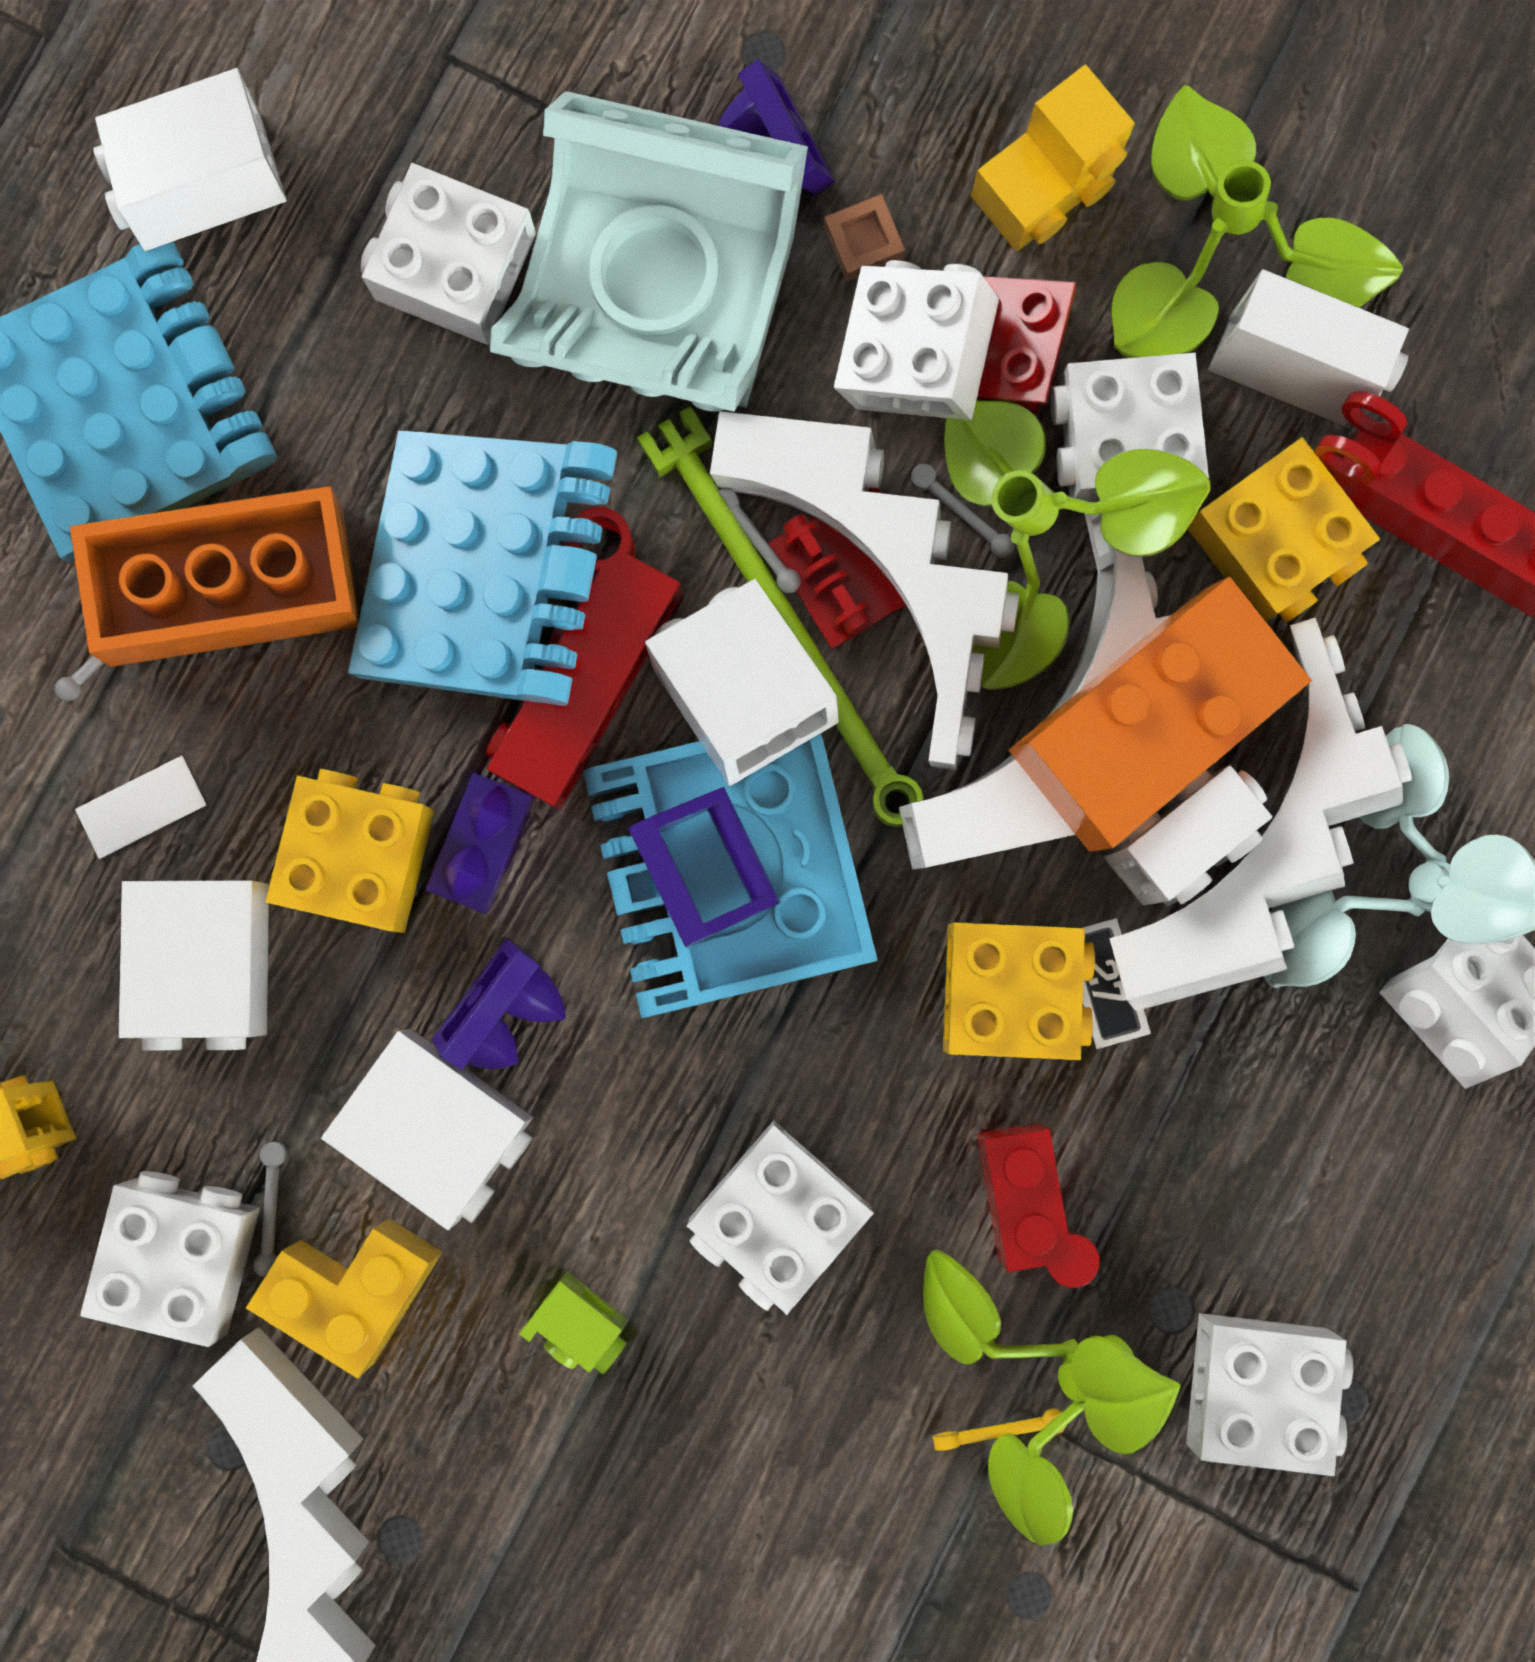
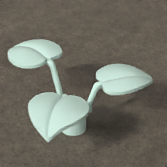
(1472, 901)

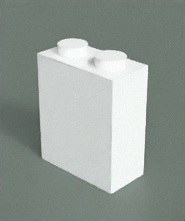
(187, 160)
(1308, 347)
(742, 681)
(193, 962)
(429, 1130)

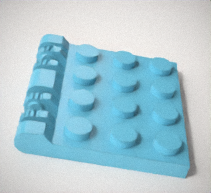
(107, 399)
(471, 562)
(801, 843)

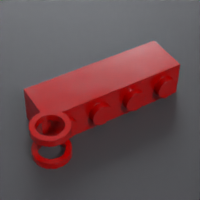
(1433, 502)
(625, 607)

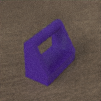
(670, 882)

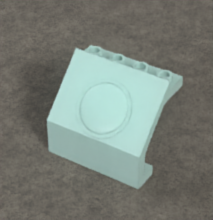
(656, 253)

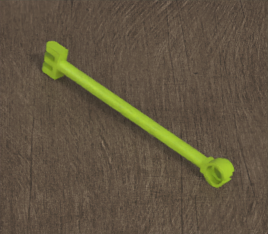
(684, 456)

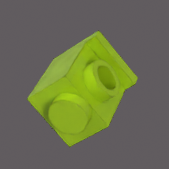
(577, 1326)

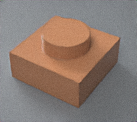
(863, 236)

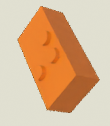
(215, 576)
(1160, 715)

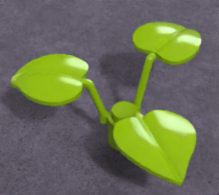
(1215, 151)
(1143, 505)
(1119, 1393)

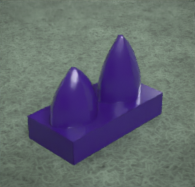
(769, 111)
(480, 843)
(507, 984)

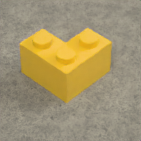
(1059, 162)
(342, 1309)

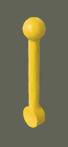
(954, 1439)

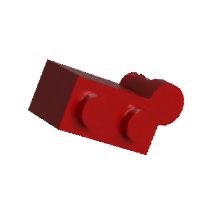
(1029, 1206)

